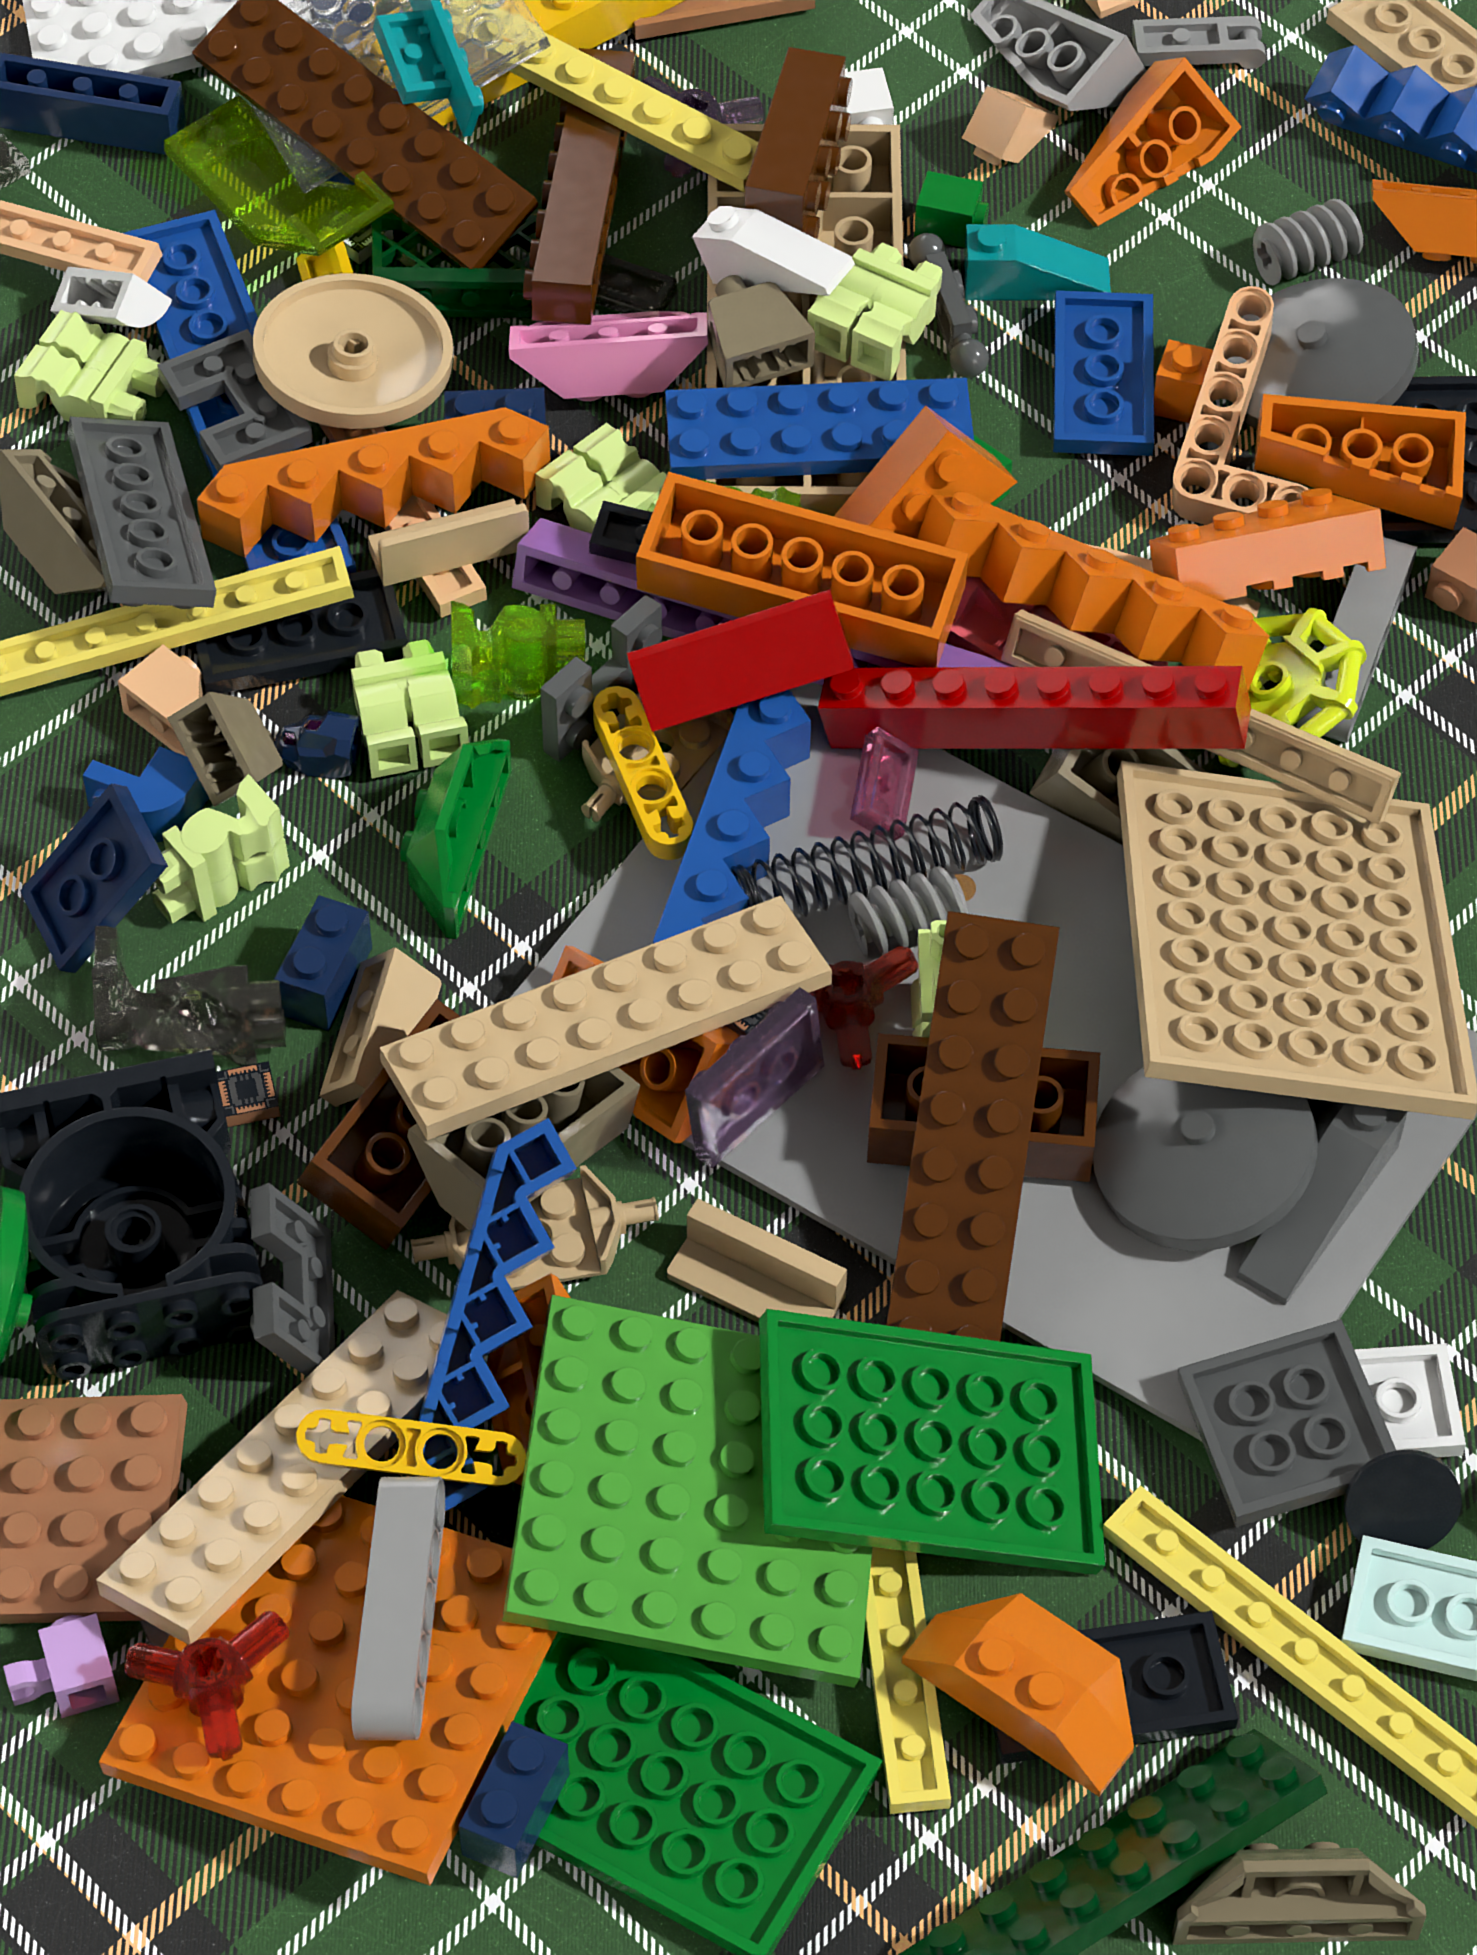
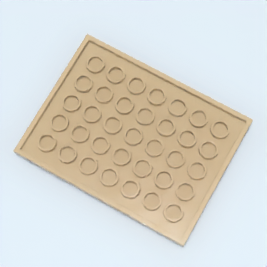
(1291, 944)

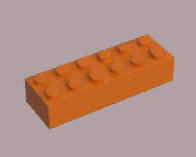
(759, 553)

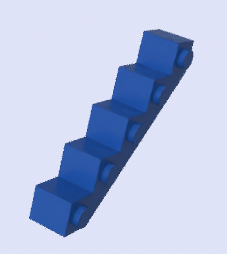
(1397, 107)
(742, 799)
(483, 1306)

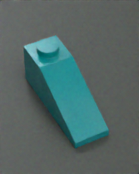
(1027, 265)

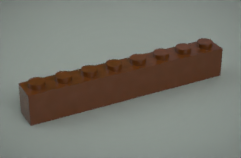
(578, 209)

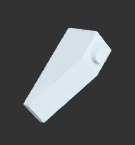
(768, 251)

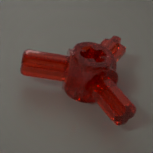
(854, 994)
(211, 1676)

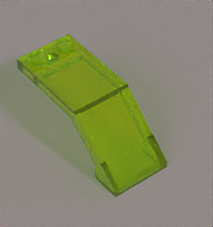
(252, 185)

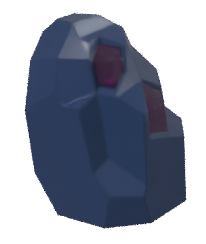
(321, 745)

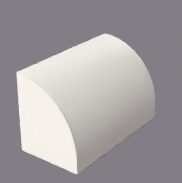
(110, 298)

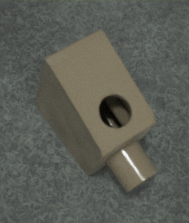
(757, 333)
(226, 744)

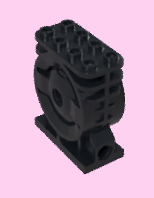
(118, 1159)

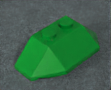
(455, 828)

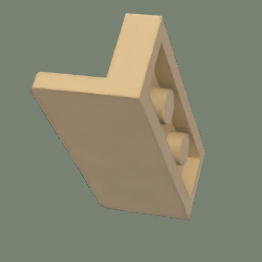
(448, 541)
(383, 1008)
(753, 1268)

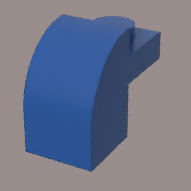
(164, 792)

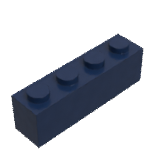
(89, 103)

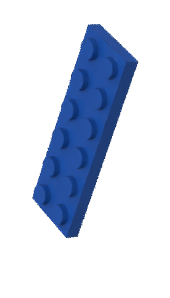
(801, 425)

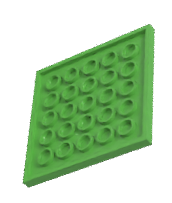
(652, 1505)

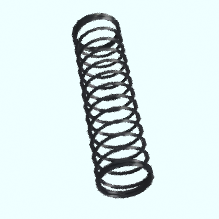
(974, 824)

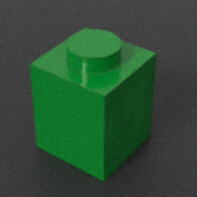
(948, 205)

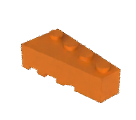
(1367, 452)

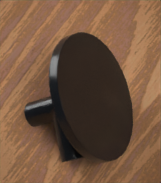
(1403, 1499)

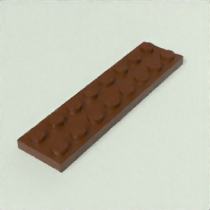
(363, 126)
(973, 1126)

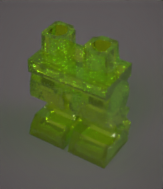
(515, 653)

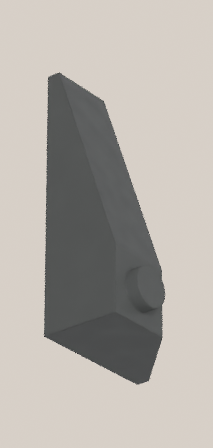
(1351, 1153)

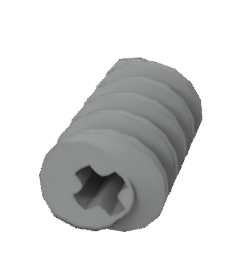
(1306, 239)
(904, 908)

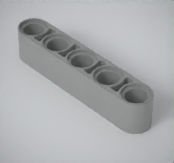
(1367, 617)
(398, 1609)

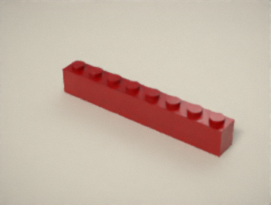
(1040, 707)

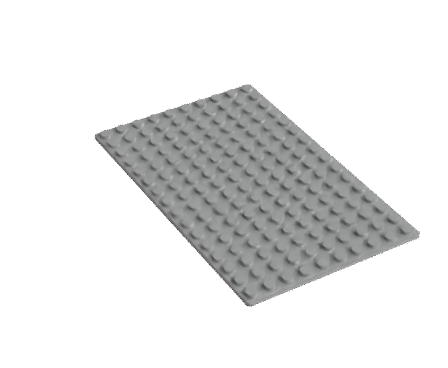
(1075, 1267)

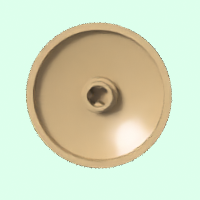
(352, 351)

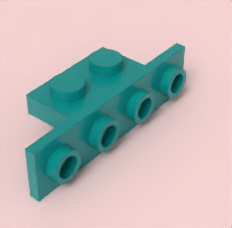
(428, 61)

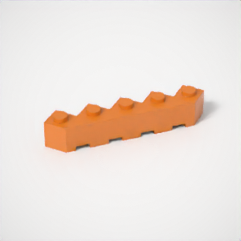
(372, 477)
(1093, 587)

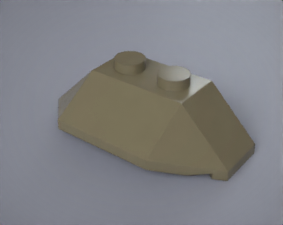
(49, 521)
(1298, 1897)

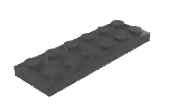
(140, 513)

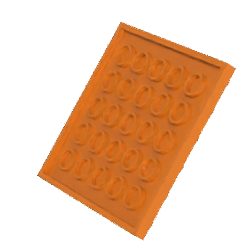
(299, 1758)

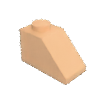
(1007, 126)
(159, 689)

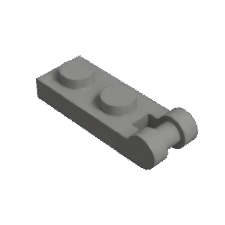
(1200, 40)

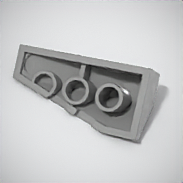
(1061, 52)

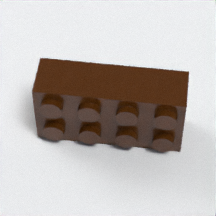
(801, 140)
(1062, 1117)
(368, 1163)

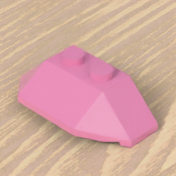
(612, 355)

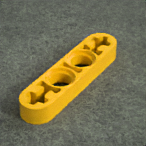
(645, 771)
(411, 1441)

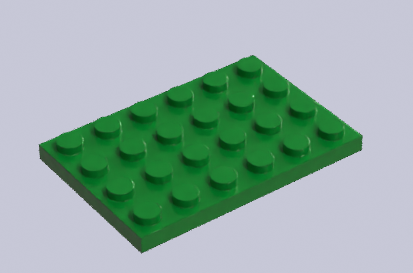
(929, 1443)
(691, 1788)

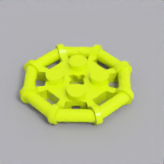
(1304, 672)

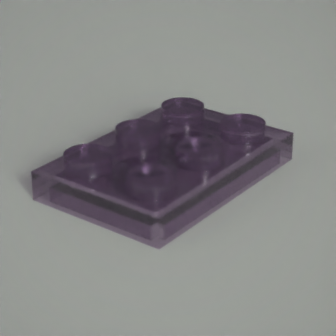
(754, 1077)

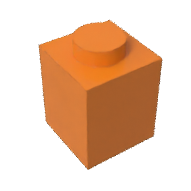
(1180, 380)

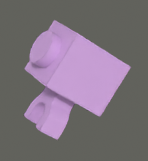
(73, 1668)

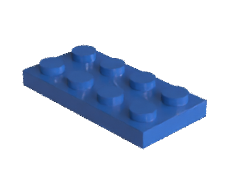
(1103, 373)

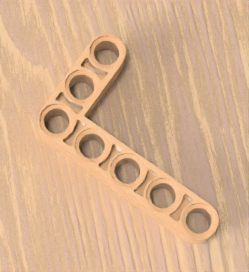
(1223, 424)

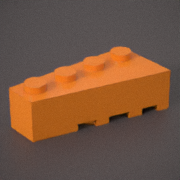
(924, 462)
(1272, 545)

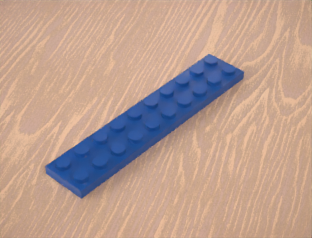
(206, 307)

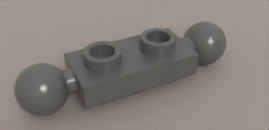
(953, 316)

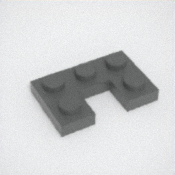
(228, 368)
(570, 693)
(298, 1317)

